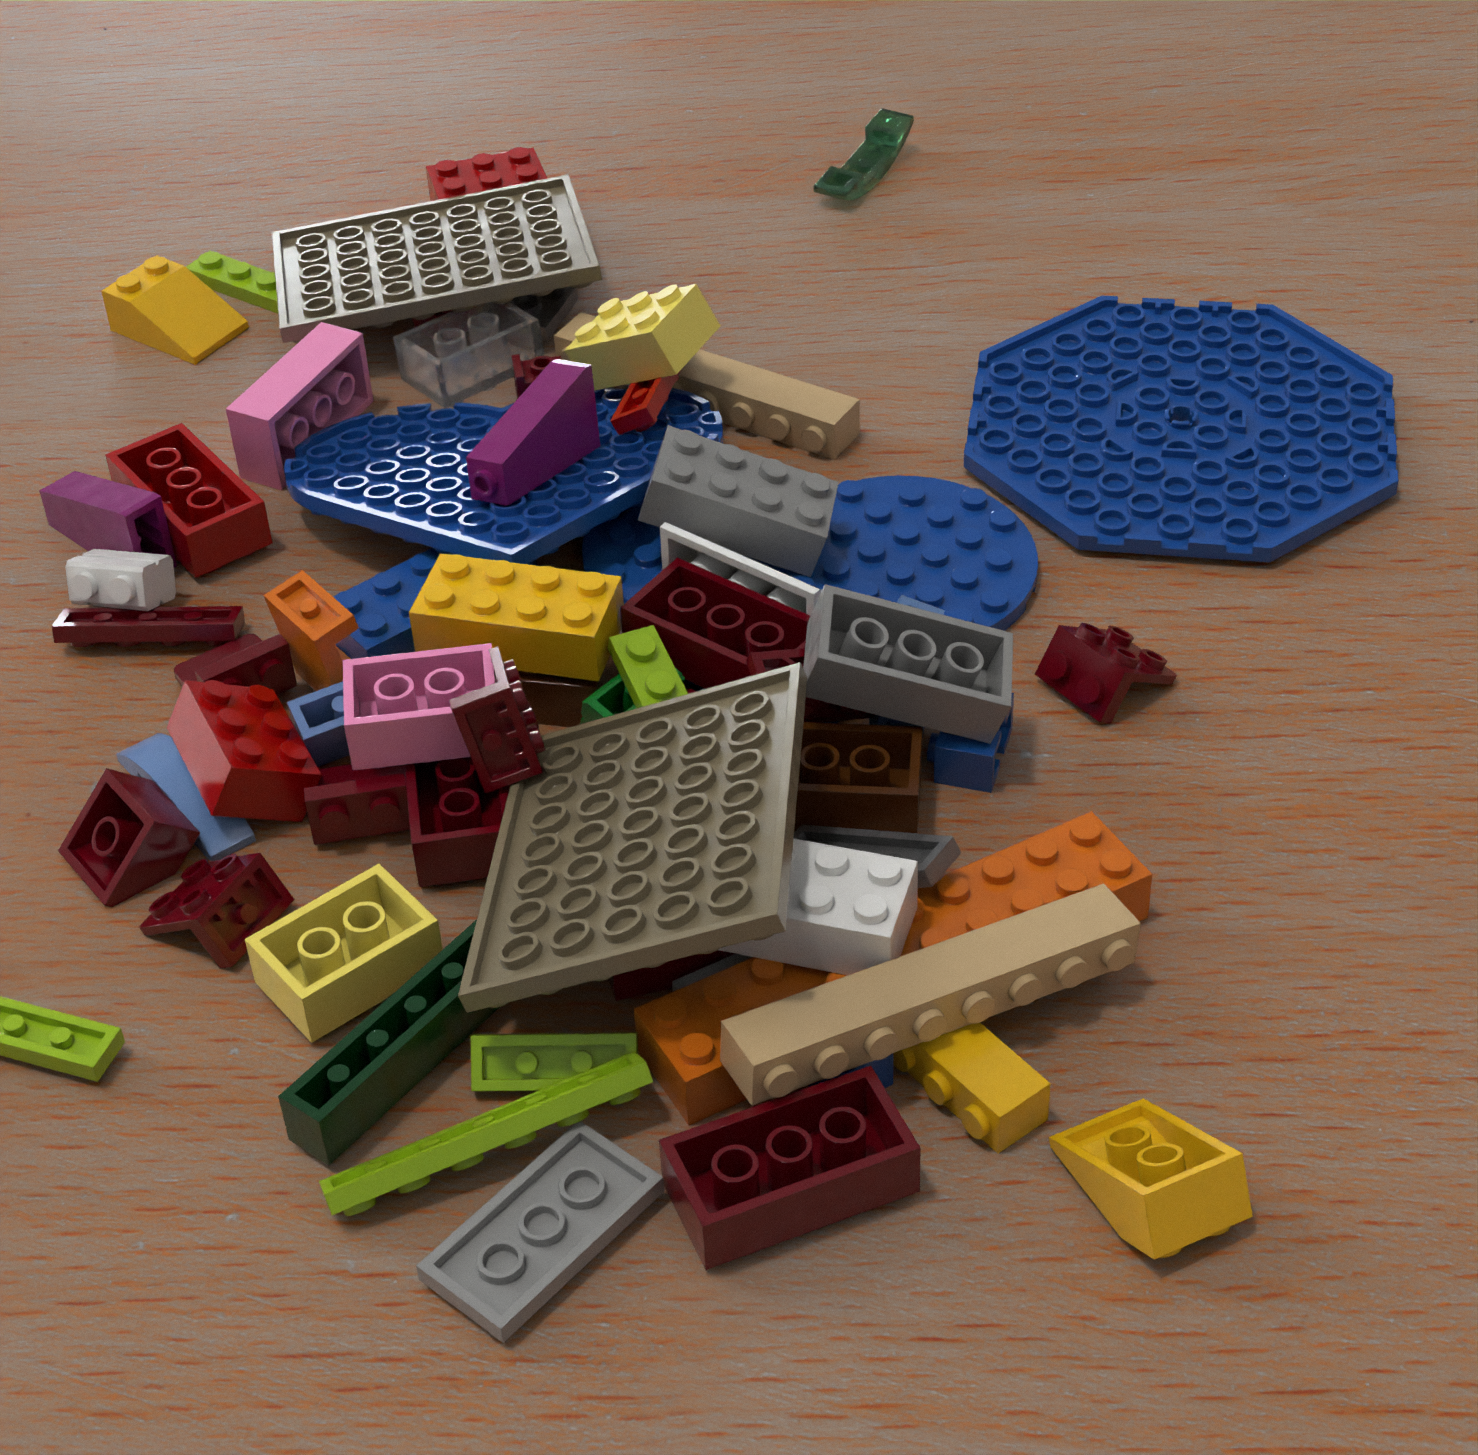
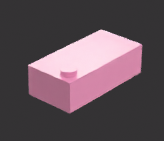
(302, 393)

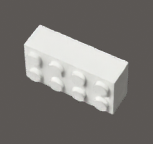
(842, 910)

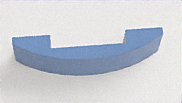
(162, 763)

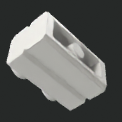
(120, 579)

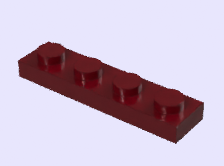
(162, 624)

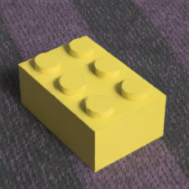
(644, 336)
(343, 951)

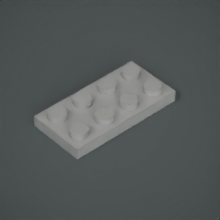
(540, 1230)

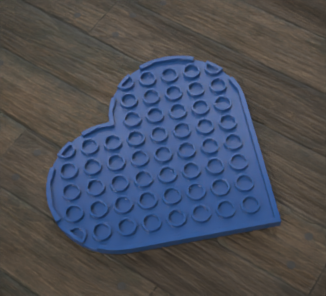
(413, 480)
(883, 541)

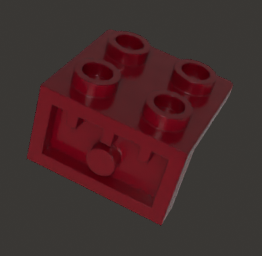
(500, 728)
(221, 904)

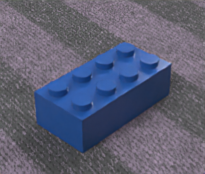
(383, 608)

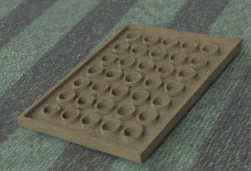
(432, 258)
(643, 841)

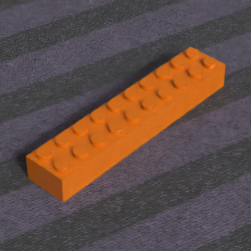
(683, 1029)

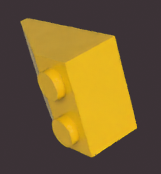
(171, 311)
(1156, 1177)

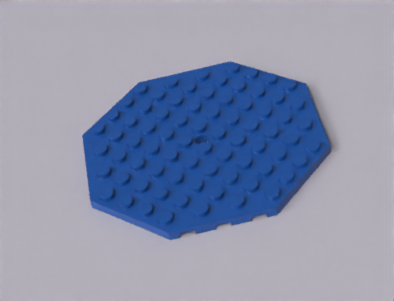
(1276, 449)

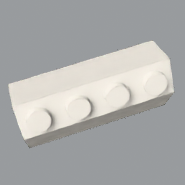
(736, 568)

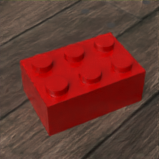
(483, 173)
(242, 751)

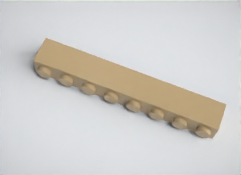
(759, 399)
(926, 993)

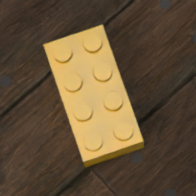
(535, 614)

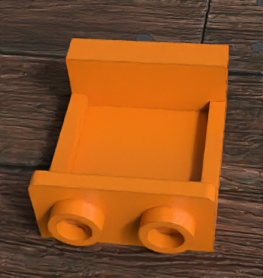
(312, 626)

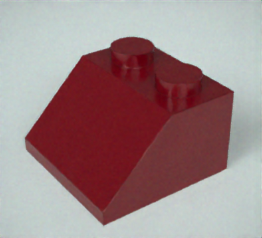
(127, 837)

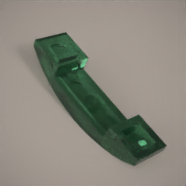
(871, 160)

